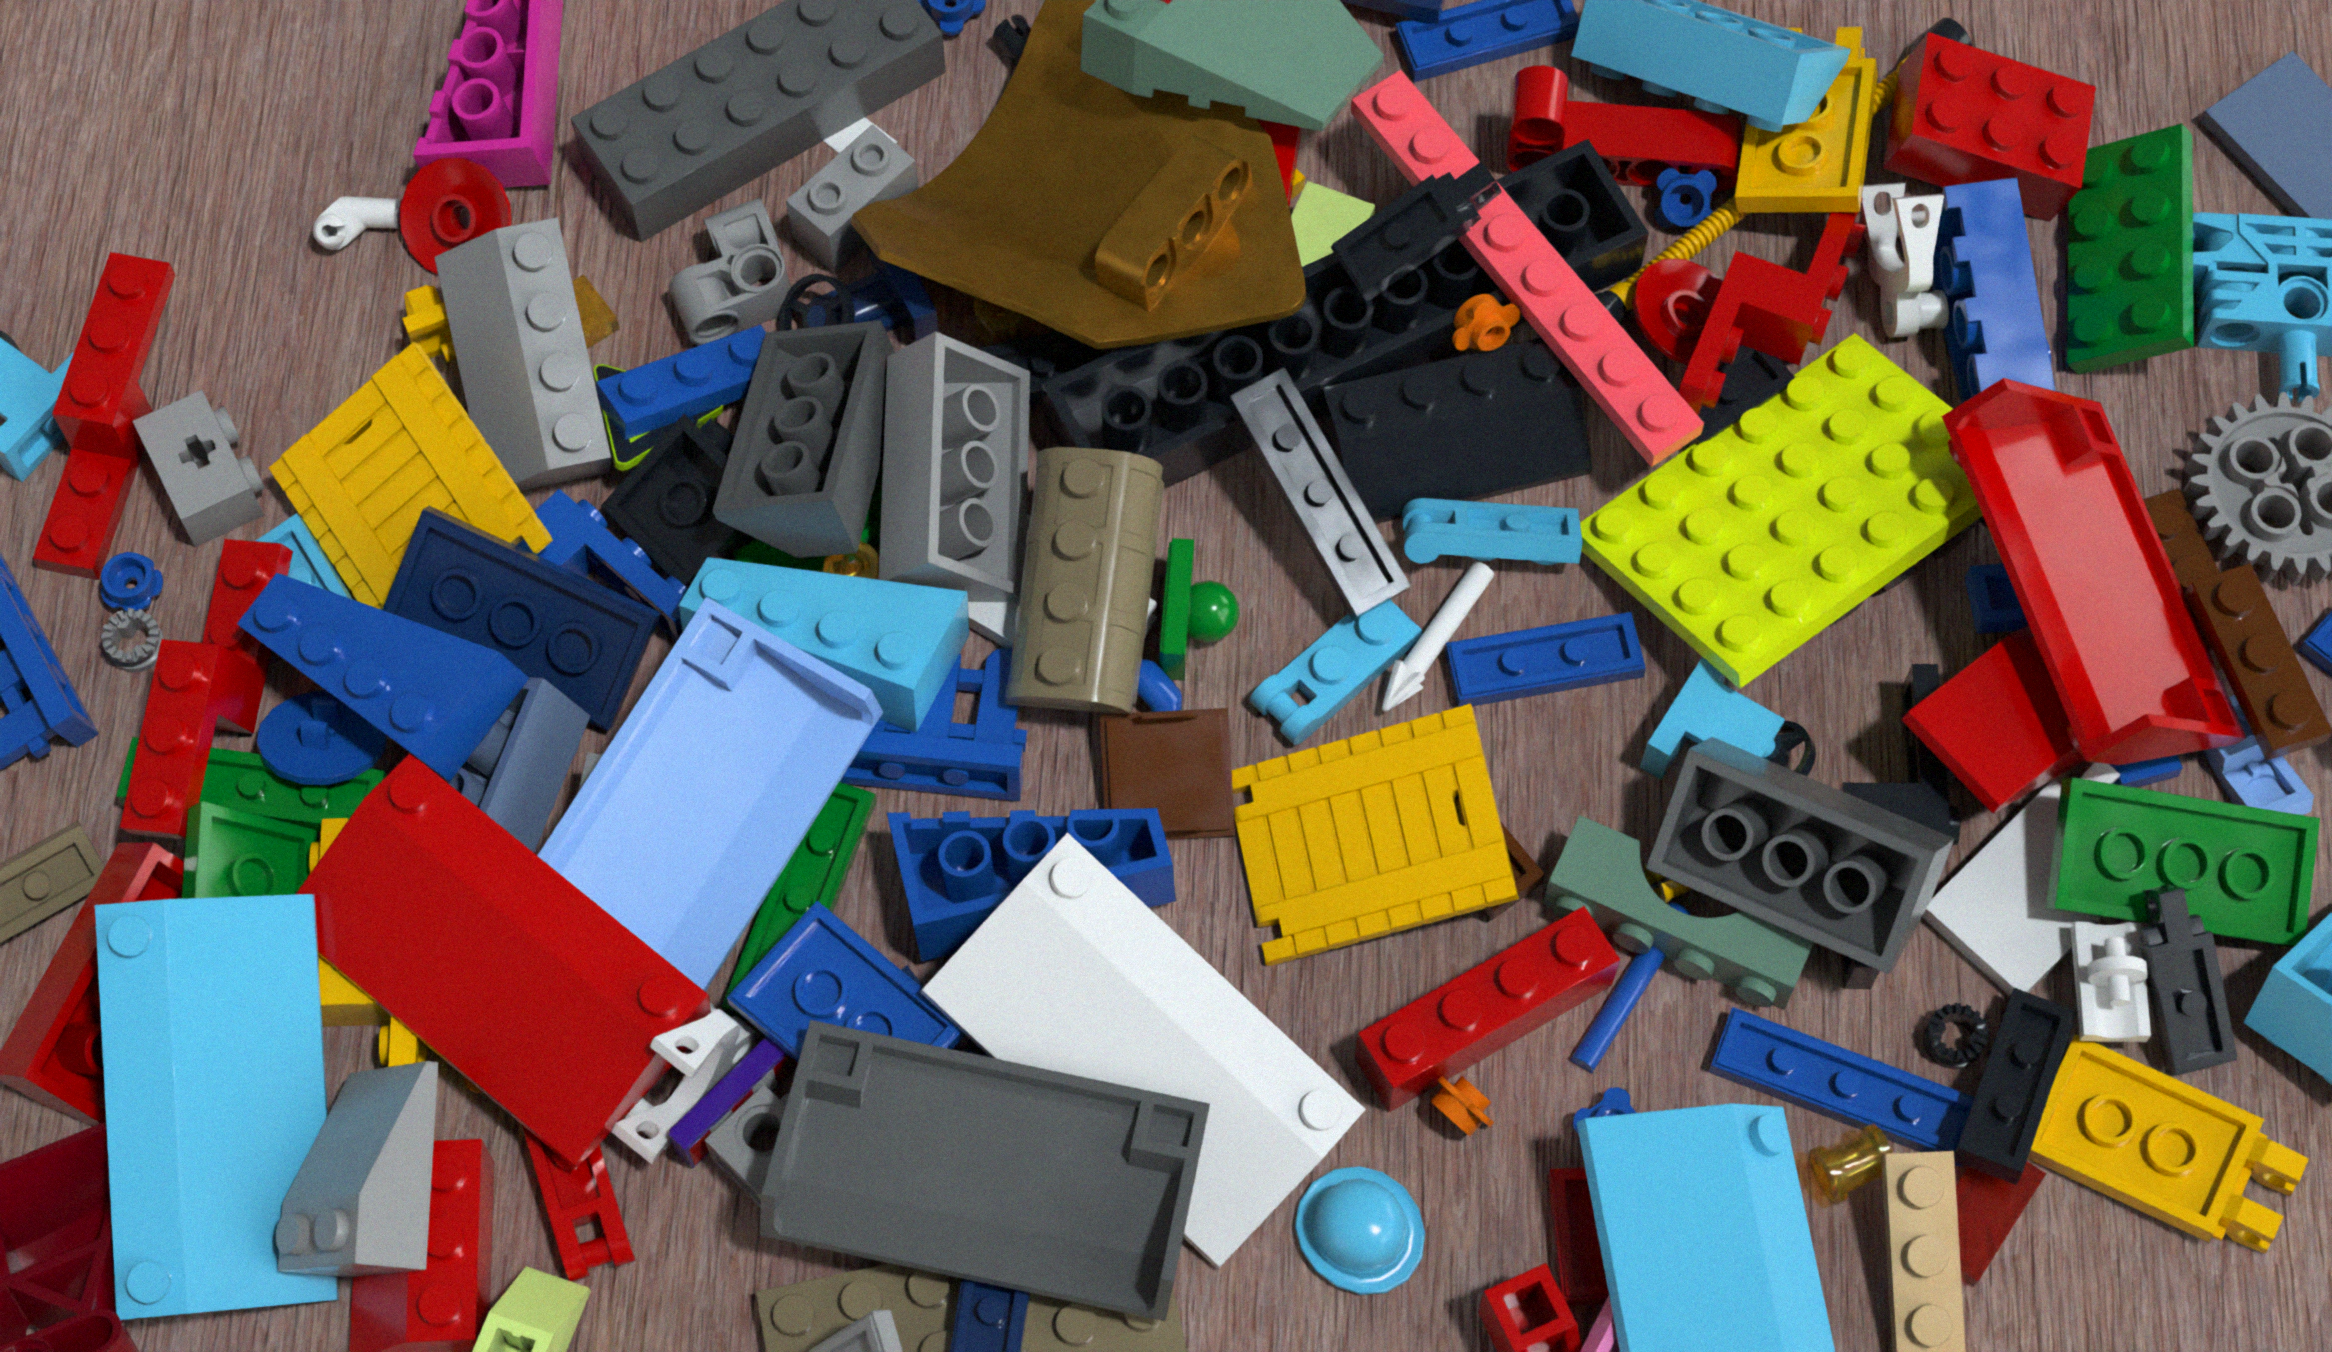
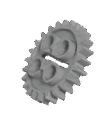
(2283, 489)

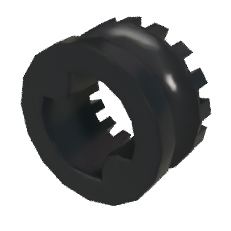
(1973, 1046)

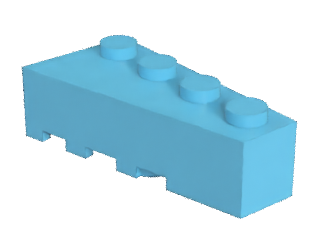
(872, 630)

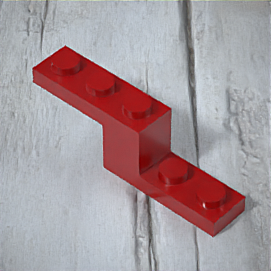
(1770, 309)
(98, 414)
(201, 691)

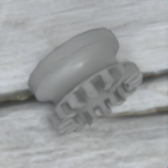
(125, 626)

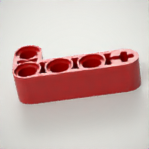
(1629, 139)

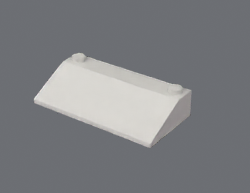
(1104, 990)

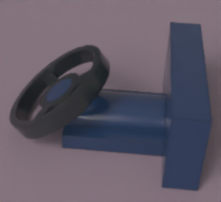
(887, 295)

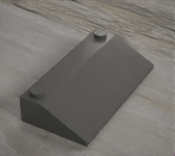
(984, 1170)

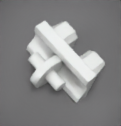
(2110, 982)

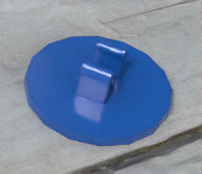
(318, 740)

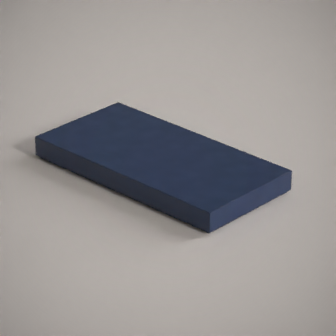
(525, 608)

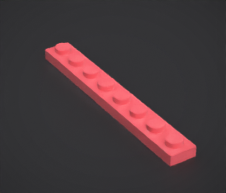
(1535, 277)

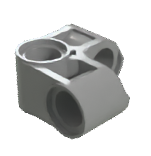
(718, 295)

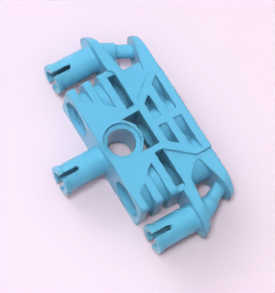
(2251, 276)

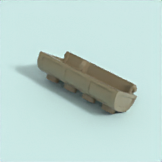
(1086, 581)

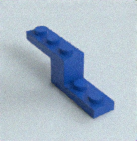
(586, 546)

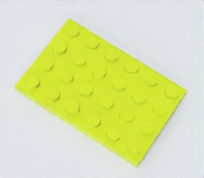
(1789, 512)

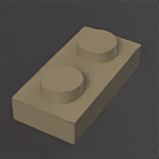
(46, 878)

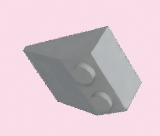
(366, 1180)

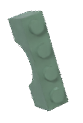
(1740, 950)

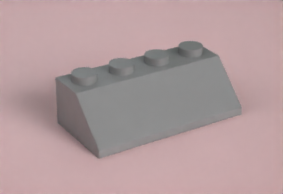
(524, 354)
(955, 470)

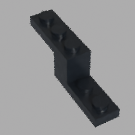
(1919, 800)

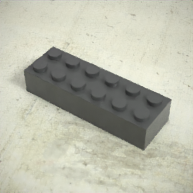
(752, 103)

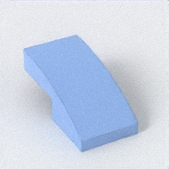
(2253, 780)

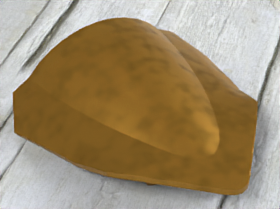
(1103, 207)

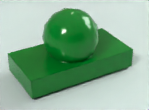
(1200, 610)

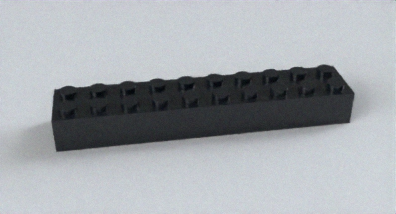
(1174, 393)

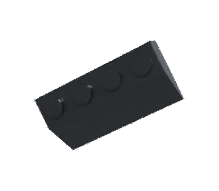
(1458, 428)

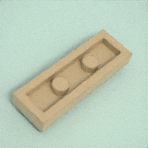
(1923, 1252)

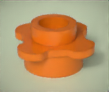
(1483, 323)
(1462, 1104)

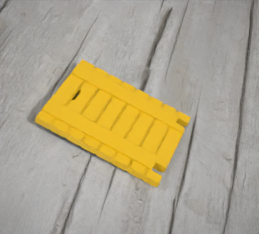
(385, 460)
(1371, 835)

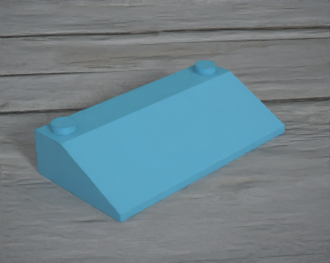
(208, 1096)
(1704, 1231)

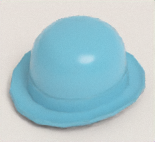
(1360, 1230)

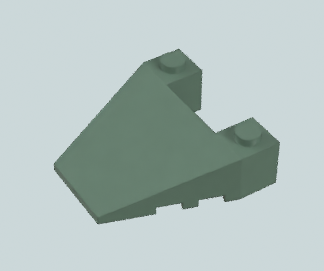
(1273, 56)

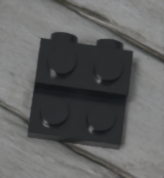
(672, 496)

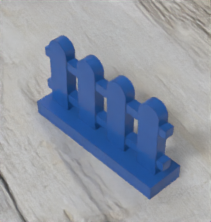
(33, 663)
(947, 755)

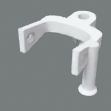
(1902, 303)
(717, 1048)

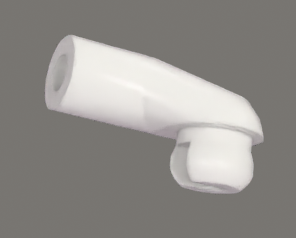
(353, 215)

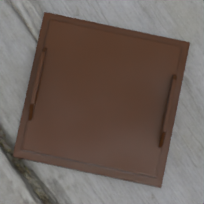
(1174, 765)

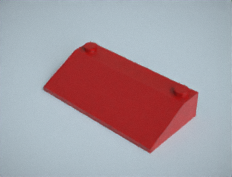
(2091, 575)
(496, 960)

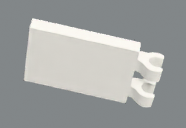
(1999, 898)

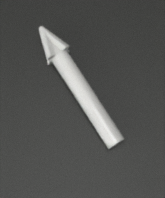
(1409, 674)

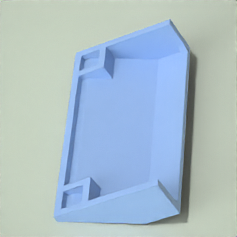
(710, 787)

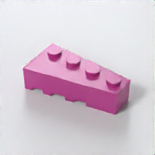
(500, 92)

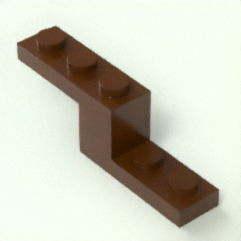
(2241, 635)

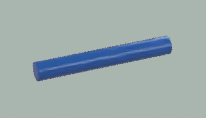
(1619, 1005)

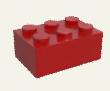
(1989, 118)

